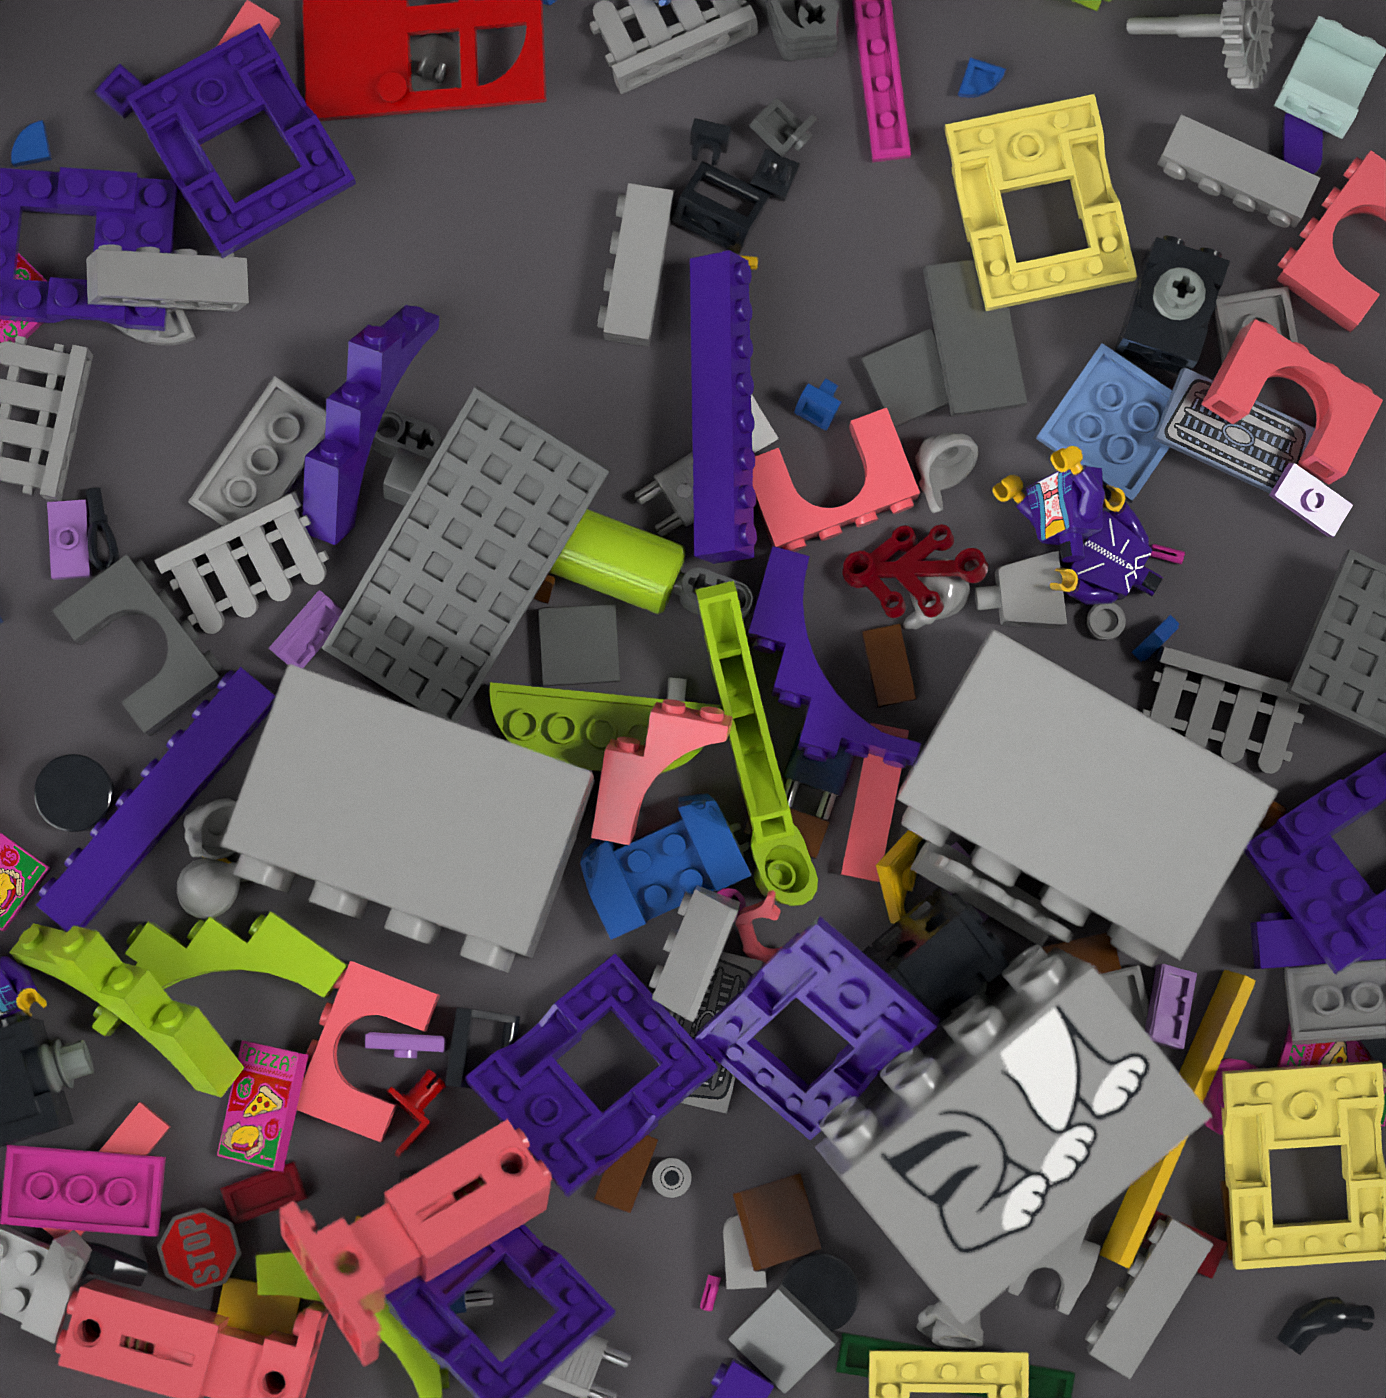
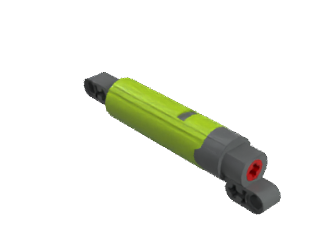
(600, 551)

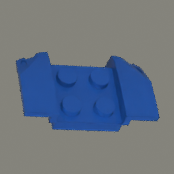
(658, 868)

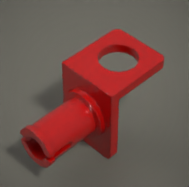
(414, 1103)

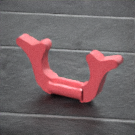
(763, 909)

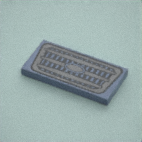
(1249, 450)

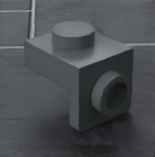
(782, 128)

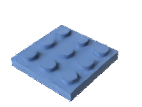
(1112, 421)

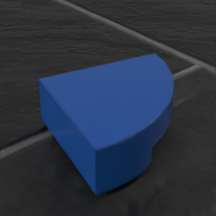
(980, 78)
(31, 146)
(1156, 639)

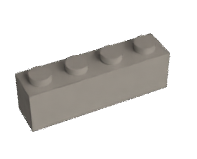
(1238, 172)
(637, 264)
(166, 279)
(1148, 1296)

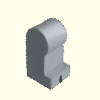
(737, 1258)

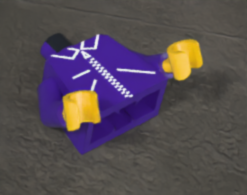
(1112, 558)

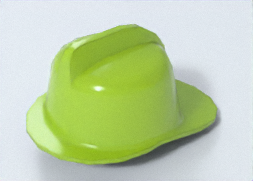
(785, 869)

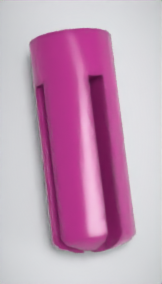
(1177, 557)
(710, 1292)

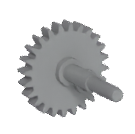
(1242, 25)

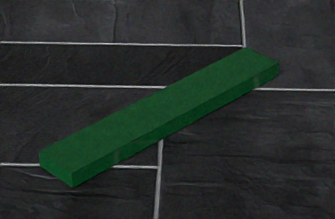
(854, 1360)

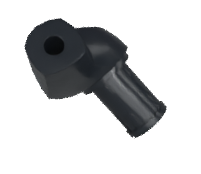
(115, 1265)
(1320, 1318)

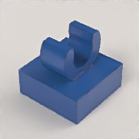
(818, 404)

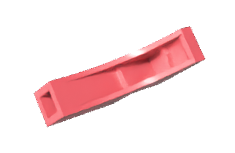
(632, 767)

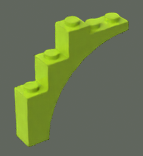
(741, 698)
(214, 947)
(136, 997)
(282, 1275)

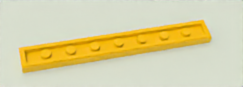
(1198, 1073)

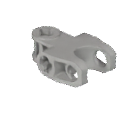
(1073, 1261)

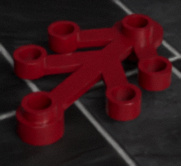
(910, 567)

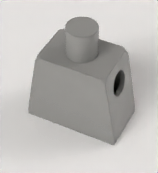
(1025, 593)

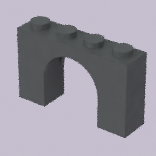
(127, 591)

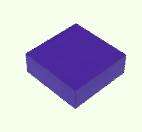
(116, 88)

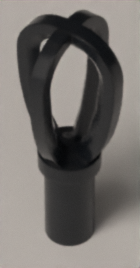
(96, 519)

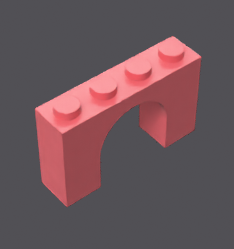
(1314, 269)
(1341, 405)
(887, 486)
(324, 1088)

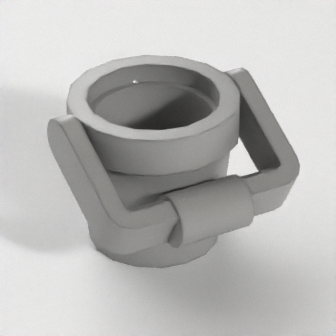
(947, 1329)

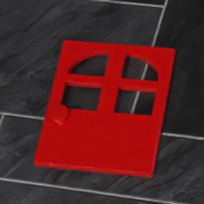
(362, 56)

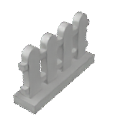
(672, 47)
(48, 401)
(228, 570)
(1243, 713)
(999, 901)

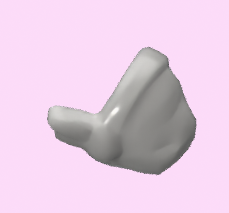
(944, 463)
(953, 593)
(207, 827)
(208, 887)

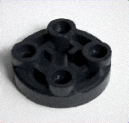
(73, 793)
(824, 1288)

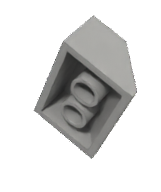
(693, 951)

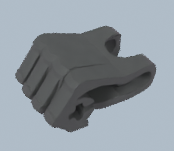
(806, 35)

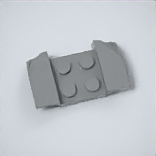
(39, 1279)

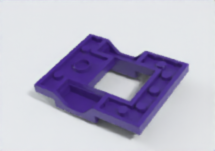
(212, 97)
(127, 214)
(1316, 876)
(846, 994)
(550, 1108)
(427, 1317)

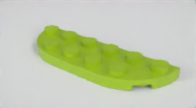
(574, 723)

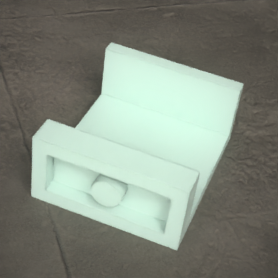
(1330, 77)

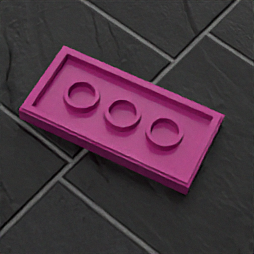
(82, 1190)

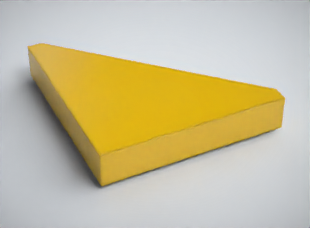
(896, 875)

